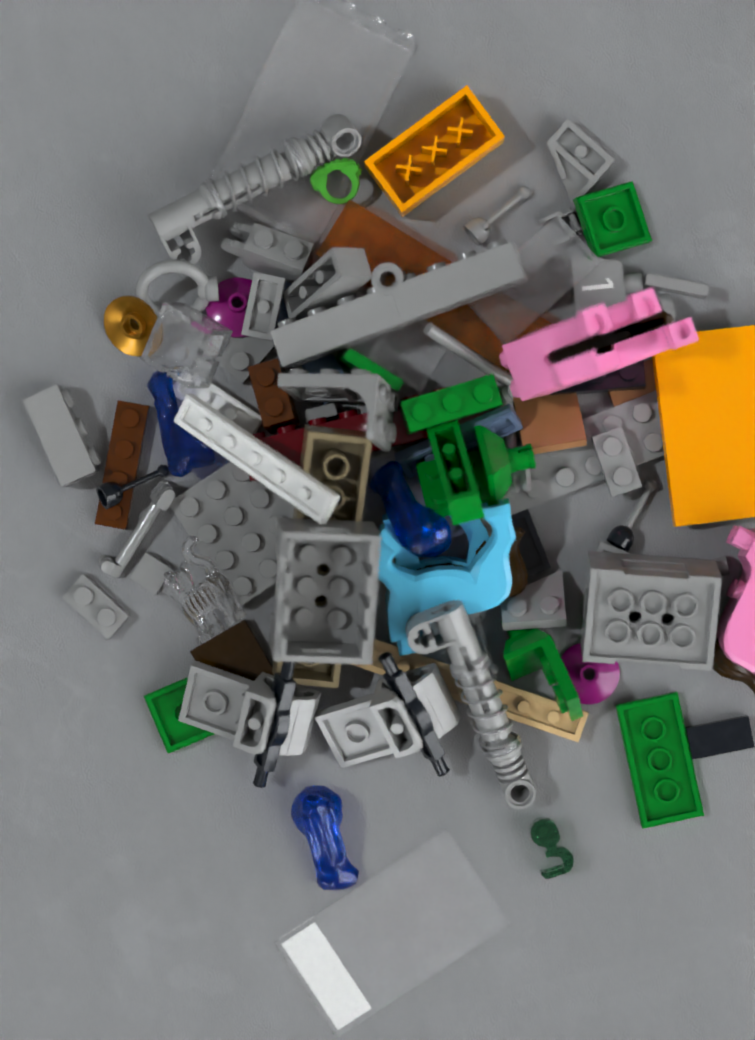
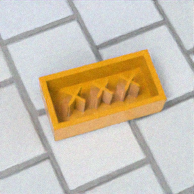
(434, 151)

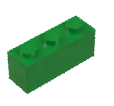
(450, 404)
(455, 472)

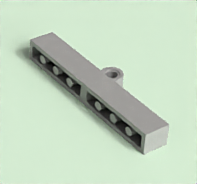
(400, 305)

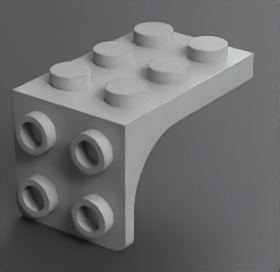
(353, 387)

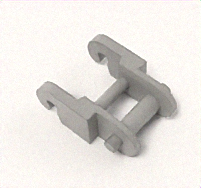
(571, 213)

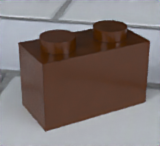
(274, 404)

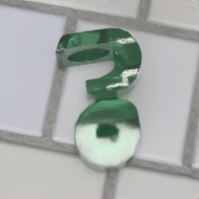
(545, 834)

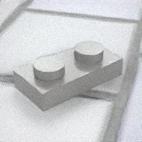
(263, 306)
(616, 462)
(96, 606)

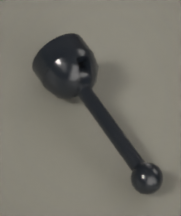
(112, 493)

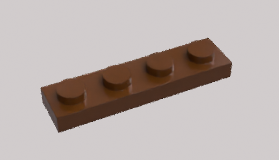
(123, 460)

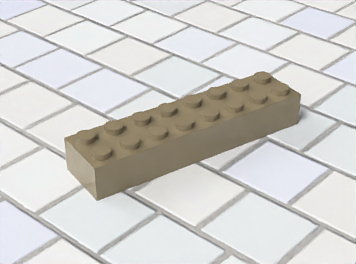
(341, 463)

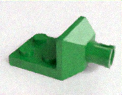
(490, 466)
(533, 650)

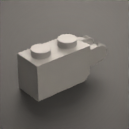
(270, 250)

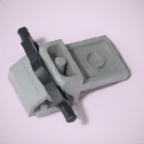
(261, 715)
(399, 718)

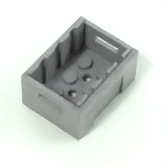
(653, 587)
(346, 624)

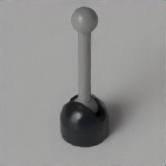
(622, 535)

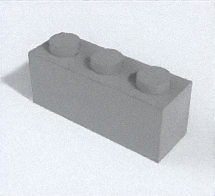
(328, 280)
(62, 435)

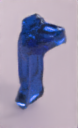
(180, 447)
(416, 526)
(319, 817)

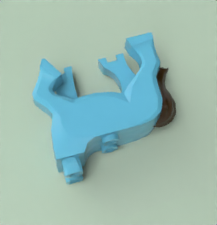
(480, 581)

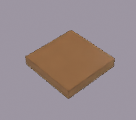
(551, 422)

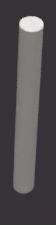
(467, 354)

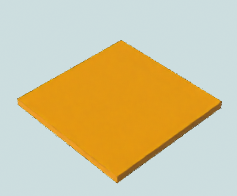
(709, 425)

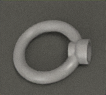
(206, 285)

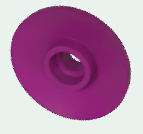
(223, 311)
(598, 687)

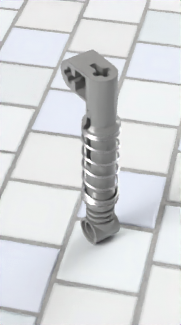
(225, 194)
(471, 668)

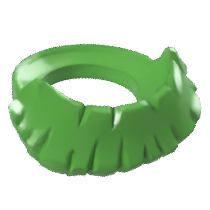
(348, 167)

